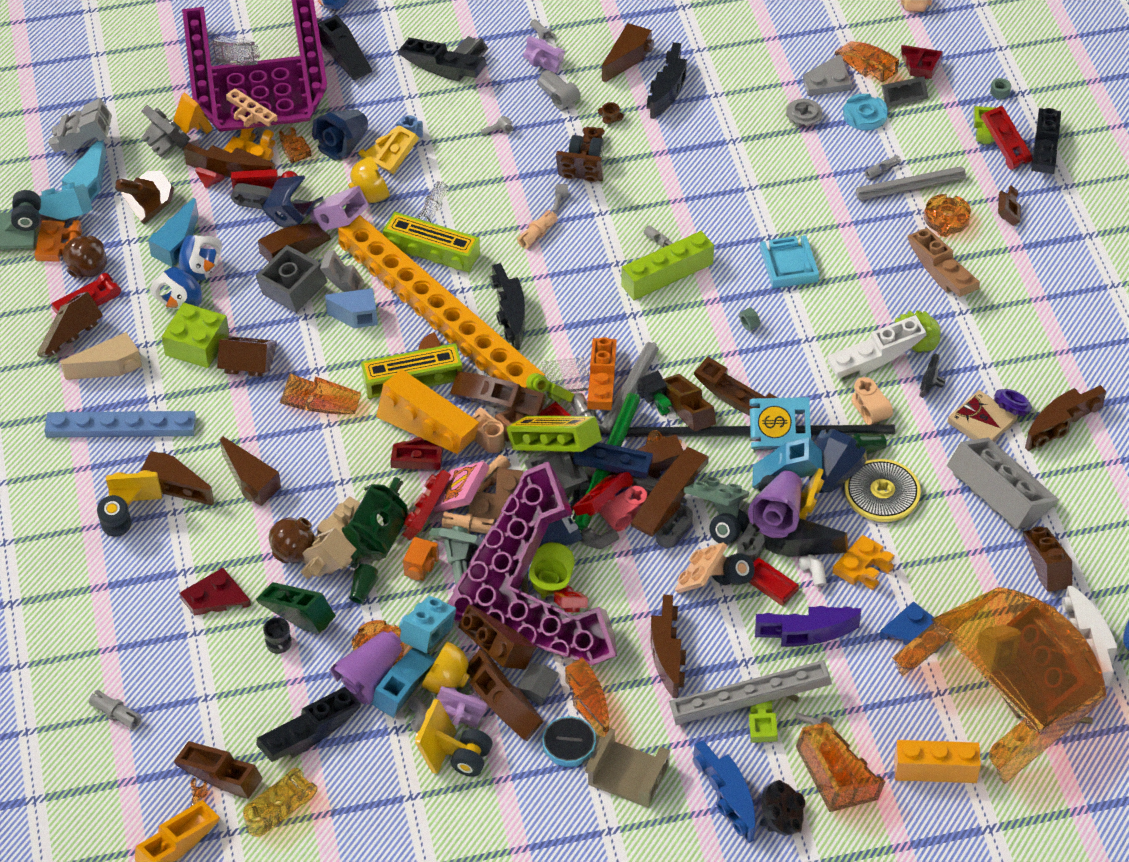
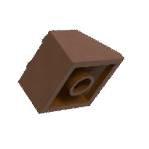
(246, 354)

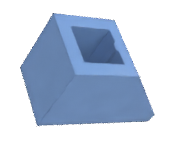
(353, 307)

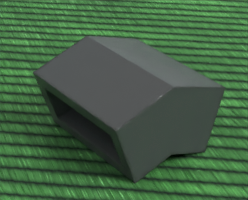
(472, 47)
(537, 682)

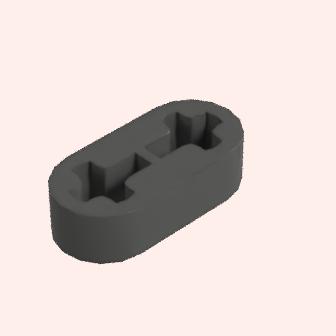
(250, 195)
(678, 529)
(749, 538)

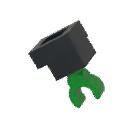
(654, 388)

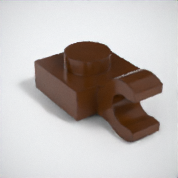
(1008, 207)

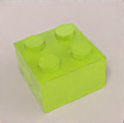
(195, 335)

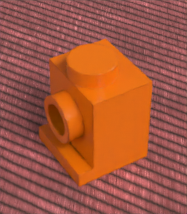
(420, 558)

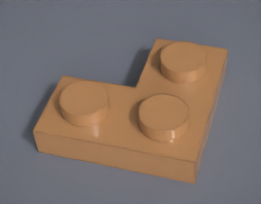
(490, 504)

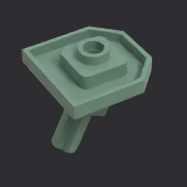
(457, 546)

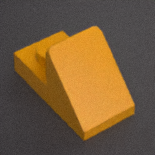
(190, 116)

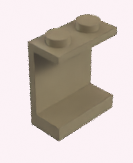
(627, 770)

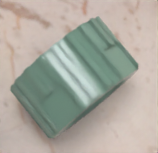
(1000, 93)
(749, 319)

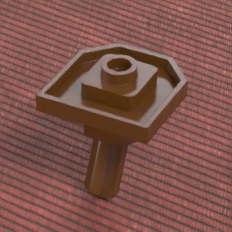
(146, 194)

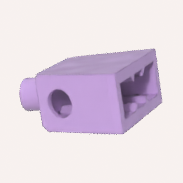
(331, 213)

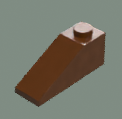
(627, 51)
(254, 477)
(178, 479)

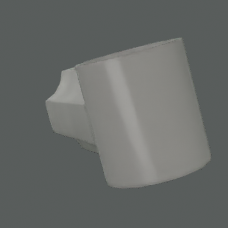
(561, 93)

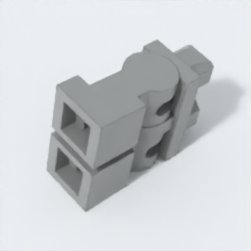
(81, 127)

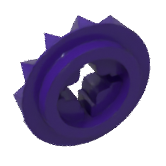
(1013, 402)

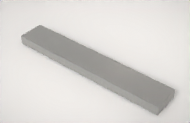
(750, 692)

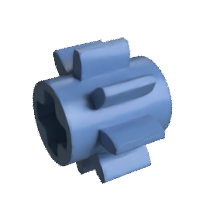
(412, 124)

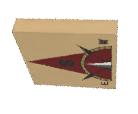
(981, 418)

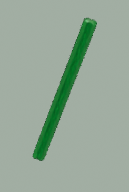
(616, 438)

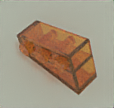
(836, 770)

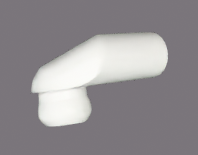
(816, 567)

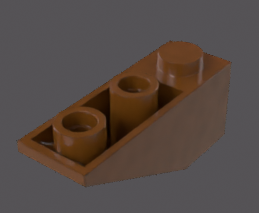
(71, 319)
(1049, 559)
(497, 639)

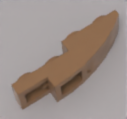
(941, 265)

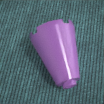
(777, 506)
(368, 665)

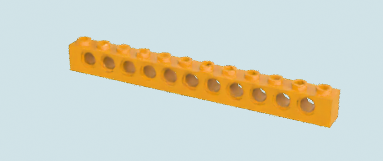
(434, 303)

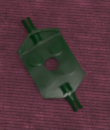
(365, 532)

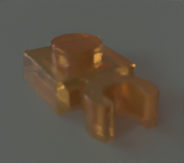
(294, 147)

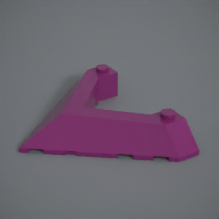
(503, 561)

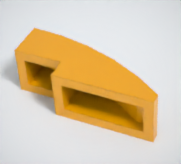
(177, 835)

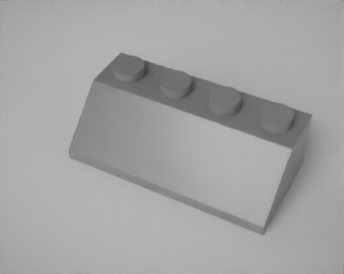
(1001, 482)

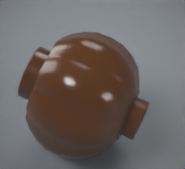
(84, 256)
(290, 539)

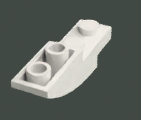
(879, 350)
(1093, 628)

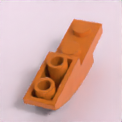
(602, 374)

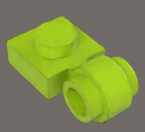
(982, 132)
(556, 393)
(762, 723)

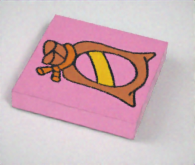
(461, 486)

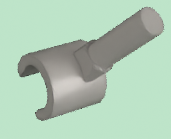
(503, 123)
(561, 191)
(823, 718)

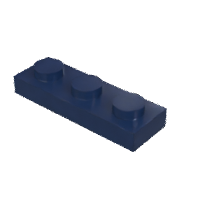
(615, 459)

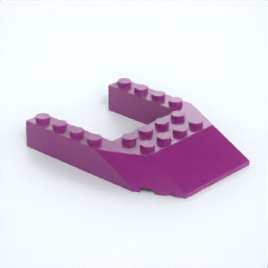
(282, 85)

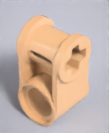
(871, 401)
(490, 432)

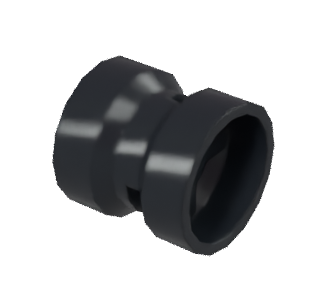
(277, 635)

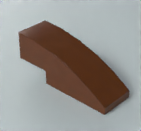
(300, 237)
(689, 403)
(664, 454)
(219, 769)

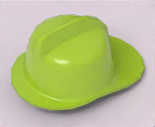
(551, 568)

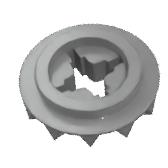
(800, 106)

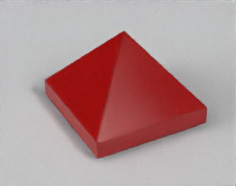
(209, 177)

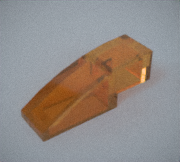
(869, 60)
(319, 396)
(588, 695)

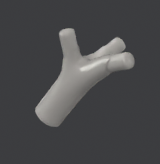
(541, 30)

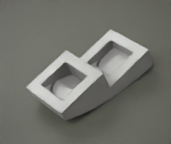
(342, 276)

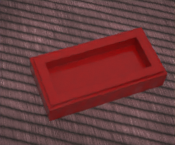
(773, 582)

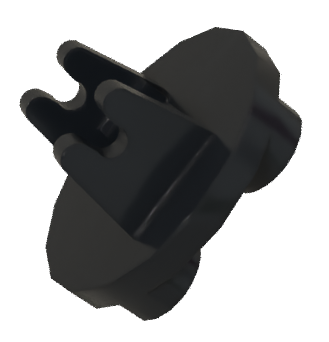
(782, 808)

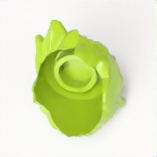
(931, 327)

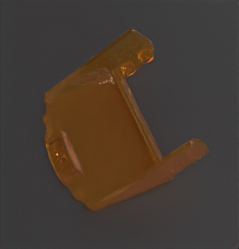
(1029, 658)

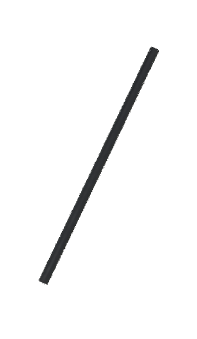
(745, 430)

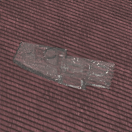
(235, 51)

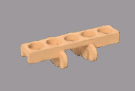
(255, 117)

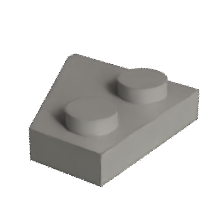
(827, 78)

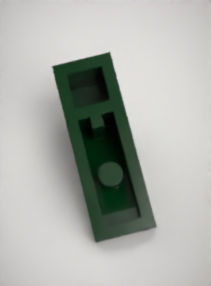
(299, 606)

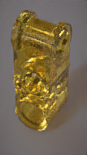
(291, 789)

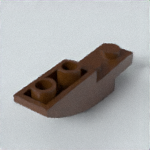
(497, 393)
(1056, 417)
(666, 648)
(502, 696)

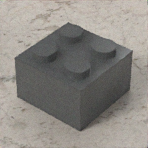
(291, 278)

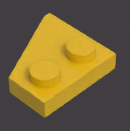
(391, 149)

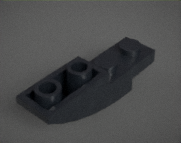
(439, 61)
(667, 83)
(1046, 140)
(511, 305)
(313, 725)

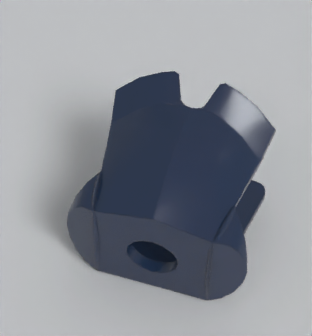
(280, 201)

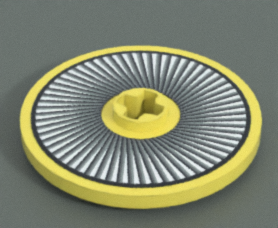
(882, 506)

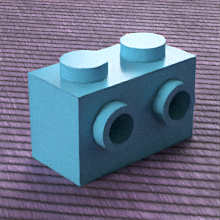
(427, 624)

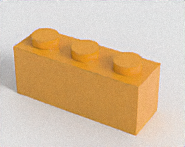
(937, 761)

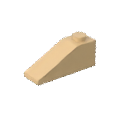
(105, 359)

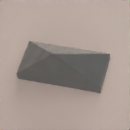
(905, 91)

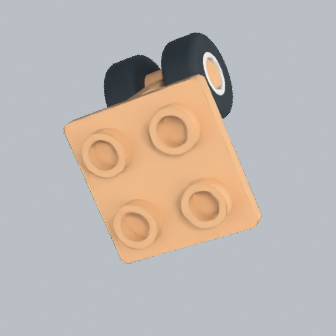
(711, 562)

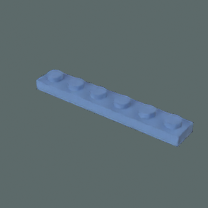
(120, 424)

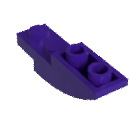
(801, 630)

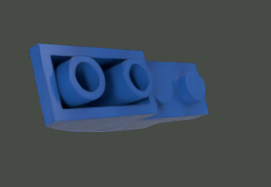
(733, 793)

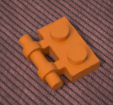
(51, 238)

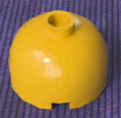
(372, 184)
(448, 670)

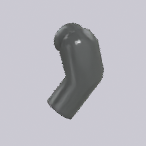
(598, 541)

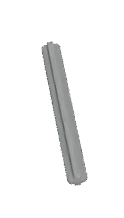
(910, 183)
(631, 384)

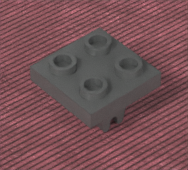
(163, 132)
(569, 474)

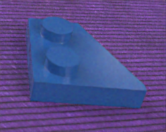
(908, 624)

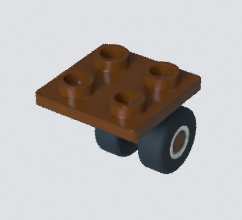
(581, 160)

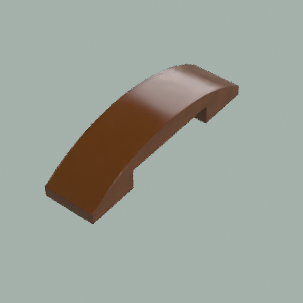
(731, 391)

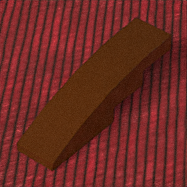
(224, 162)
(669, 491)

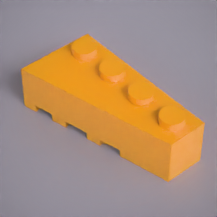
(425, 413)

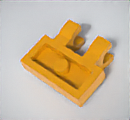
(246, 143)
(857, 563)

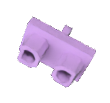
(542, 54)
(462, 707)

